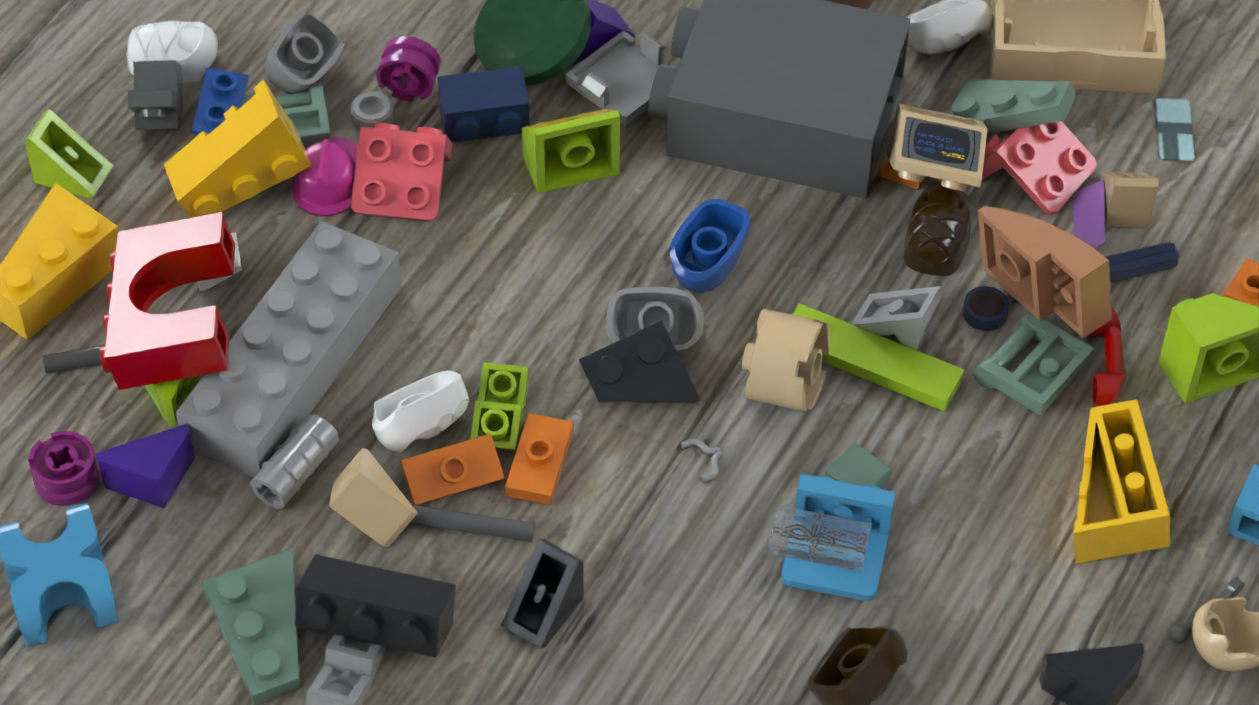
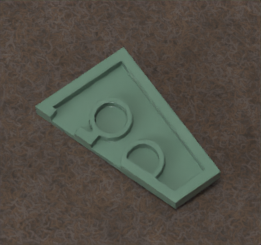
(1013, 103)
(258, 623)

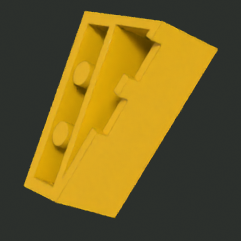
(238, 158)
(54, 261)
(1120, 488)

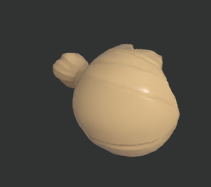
(1227, 634)

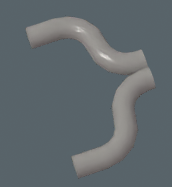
(709, 450)

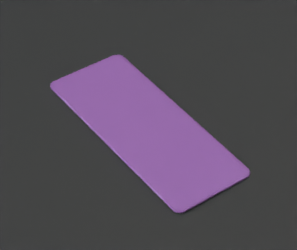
(1090, 214)

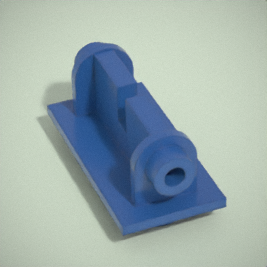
(218, 94)

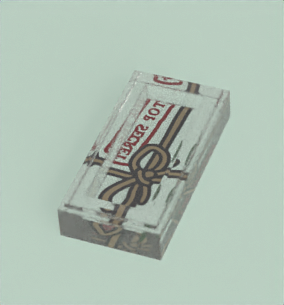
(819, 538)

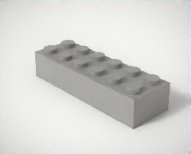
(291, 348)

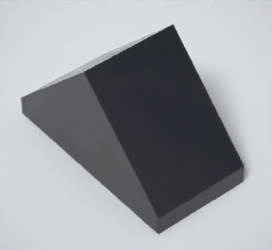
(546, 594)
(1091, 675)

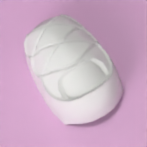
(948, 25)
(189, 43)
(419, 410)

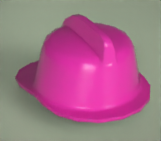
(328, 183)

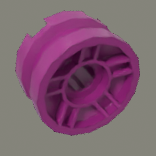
(408, 68)
(77, 470)

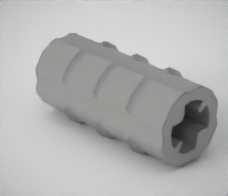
(294, 461)

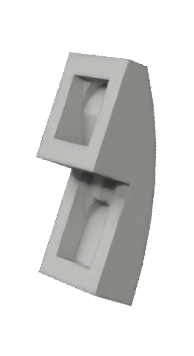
(346, 672)

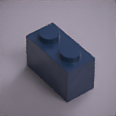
(483, 104)

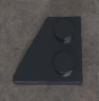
(640, 370)

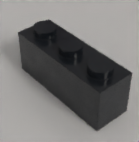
(375, 605)

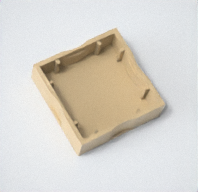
(1079, 42)

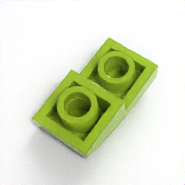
(501, 404)

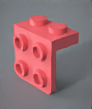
(1042, 161)
(399, 172)

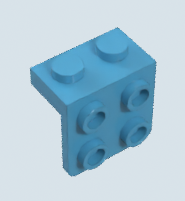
(851, 502)

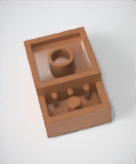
(1046, 268)

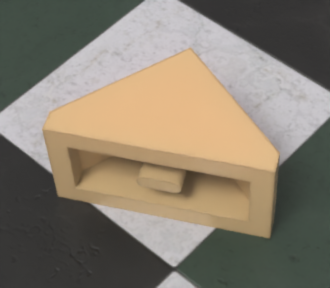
(1129, 198)
(371, 499)

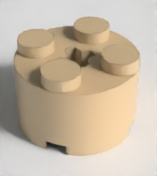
(786, 360)

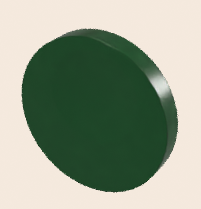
(532, 34)

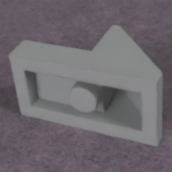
(902, 313)

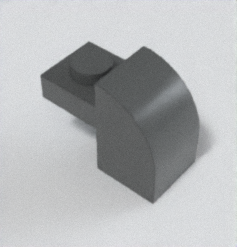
(156, 95)

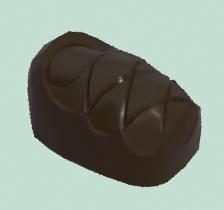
(938, 231)
(858, 666)

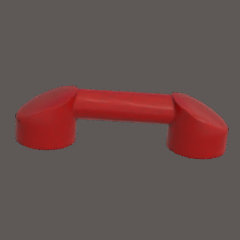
(1109, 385)

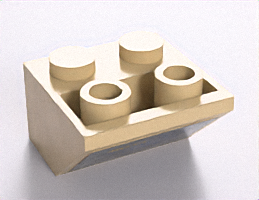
(937, 147)

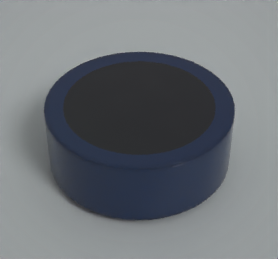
(985, 308)

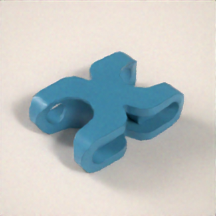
(57, 575)

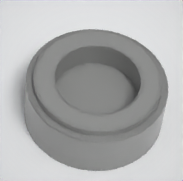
(371, 109)

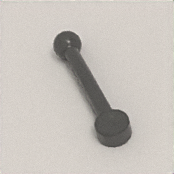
(1179, 633)

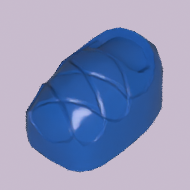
(709, 244)

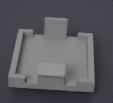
(620, 75)

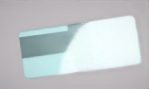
(1174, 129)

